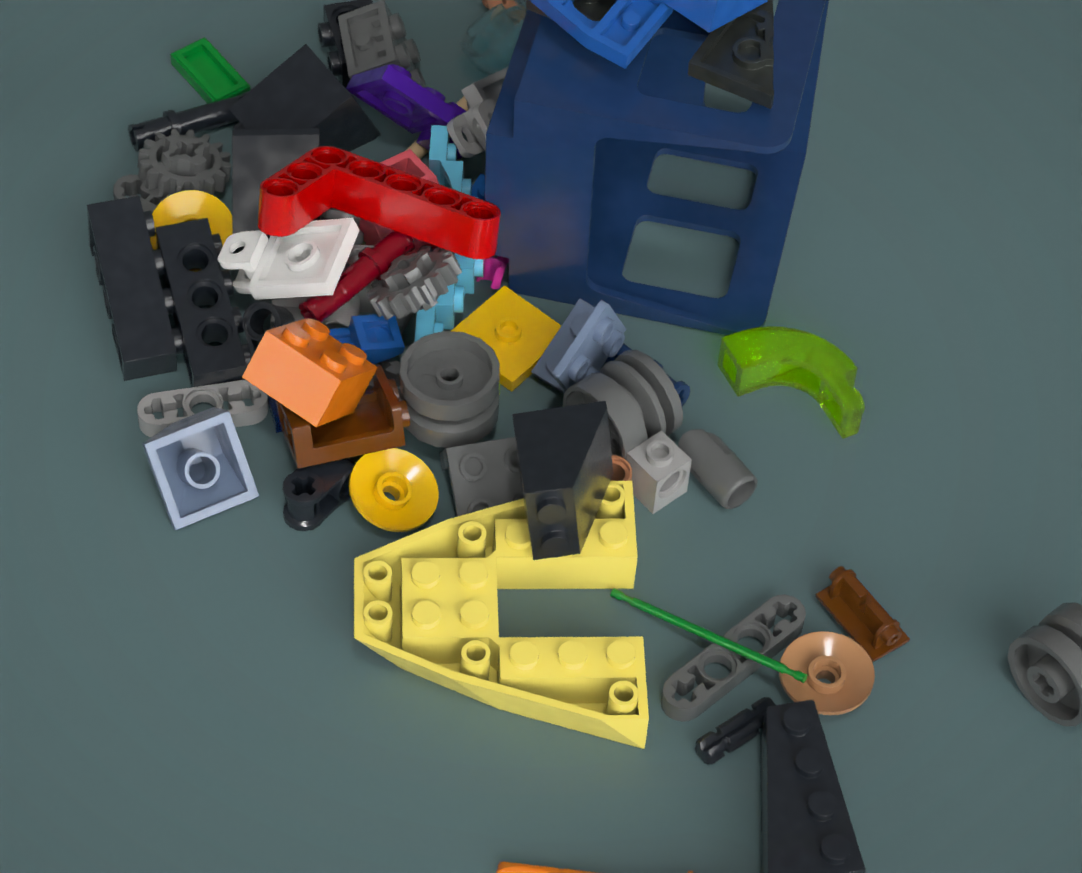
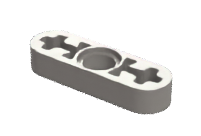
(215, 394)

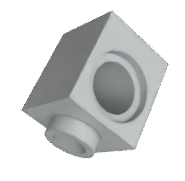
(658, 471)

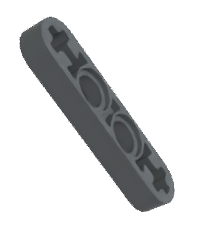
(713, 689)

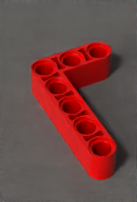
(379, 194)

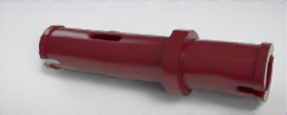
(368, 267)

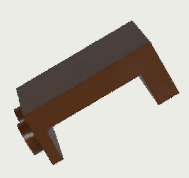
(373, 427)

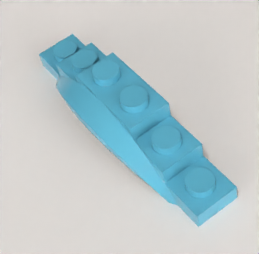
(449, 174)

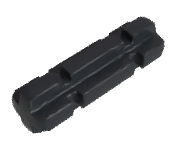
(733, 732)

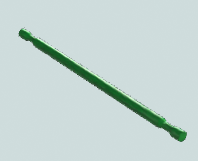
(708, 635)

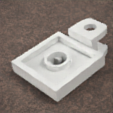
(292, 264)

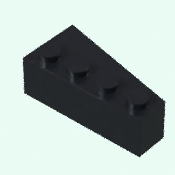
(132, 287)
(802, 801)

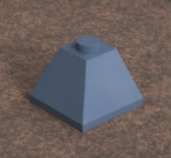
(200, 467)

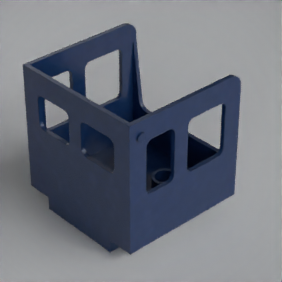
(580, 144)

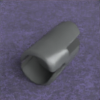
(718, 468)

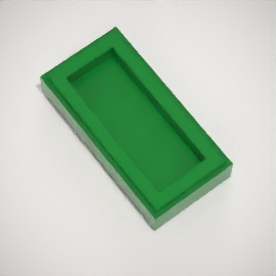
(208, 71)

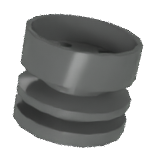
(636, 396)

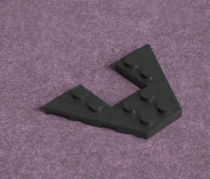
(731, 57)

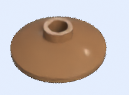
(830, 658)

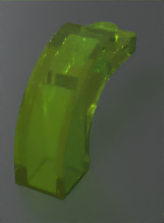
(796, 360)

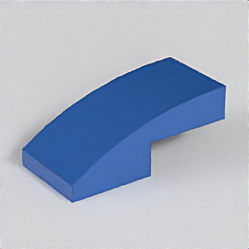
(373, 335)

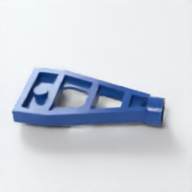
(618, 34)

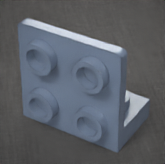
(580, 345)

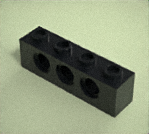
(189, 247)

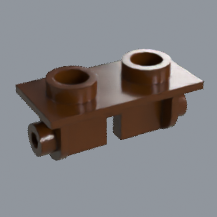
(861, 614)

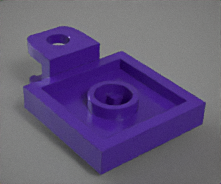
(404, 101)

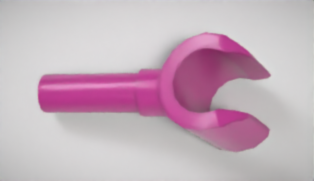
(494, 270)

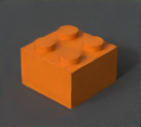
(310, 371)

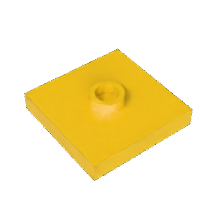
(514, 332)

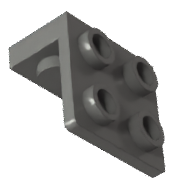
(376, 39)
(483, 474)

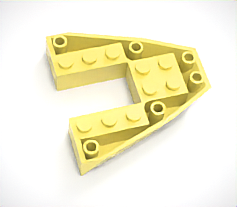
(435, 614)

